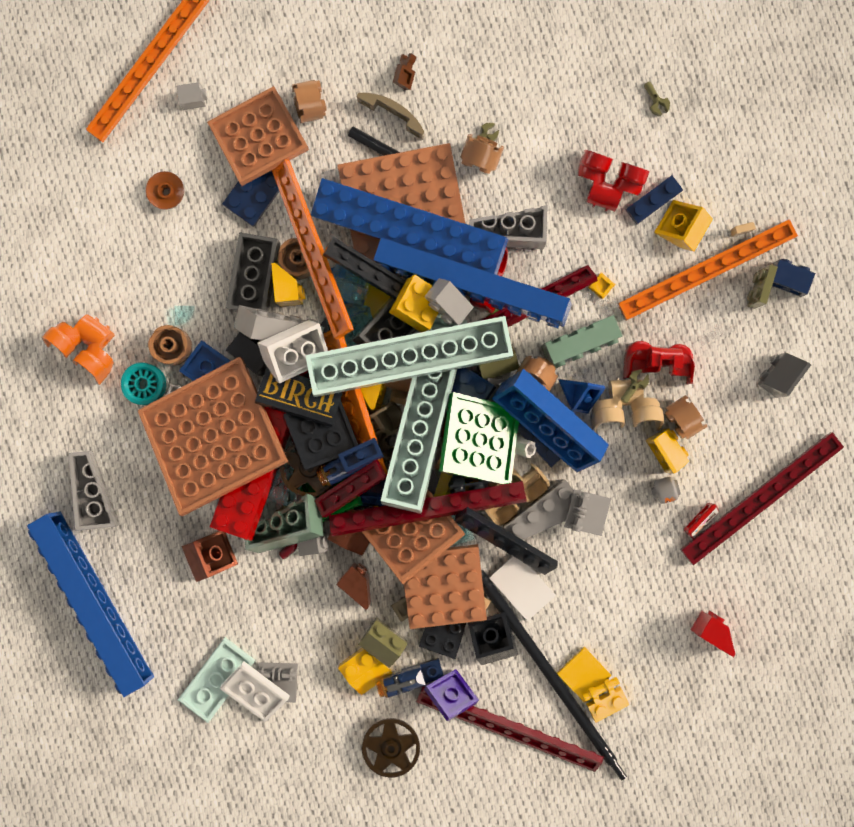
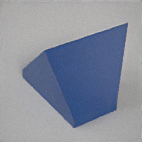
(581, 395)

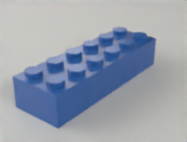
(550, 421)

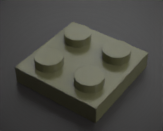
(763, 283)

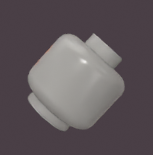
(666, 490)

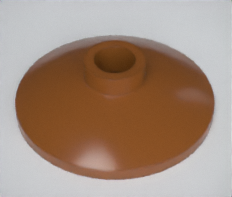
(156, 186)

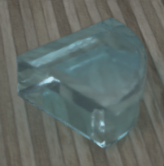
(183, 314)

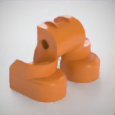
(91, 333)

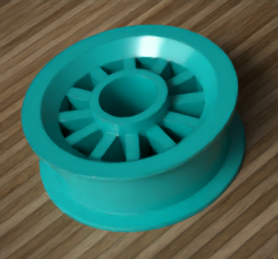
(126, 386)

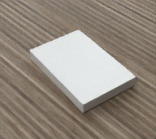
(522, 587)
(254, 691)

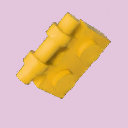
(607, 703)

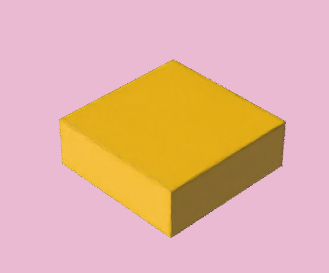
(602, 286)

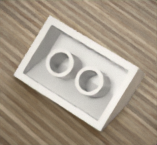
(287, 350)

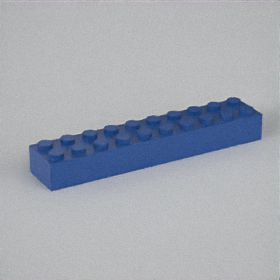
(408, 226)
(476, 283)
(90, 603)

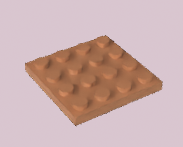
(258, 135)
(415, 544)
(447, 590)

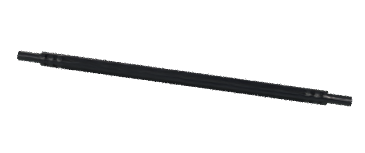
(552, 676)

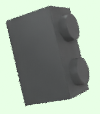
(783, 374)

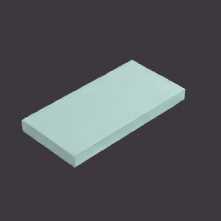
(204, 692)

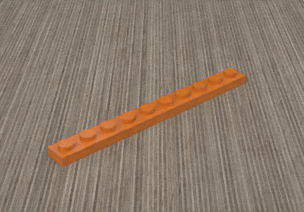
(145, 68)
(312, 250)
(707, 270)

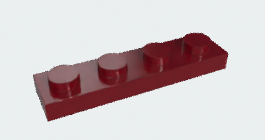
(350, 488)

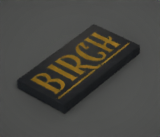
(297, 399)

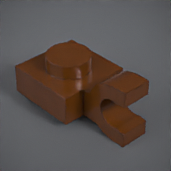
(404, 74)

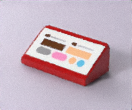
(701, 520)

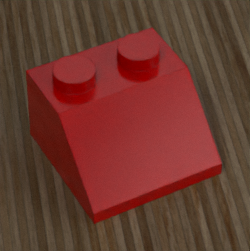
(711, 628)

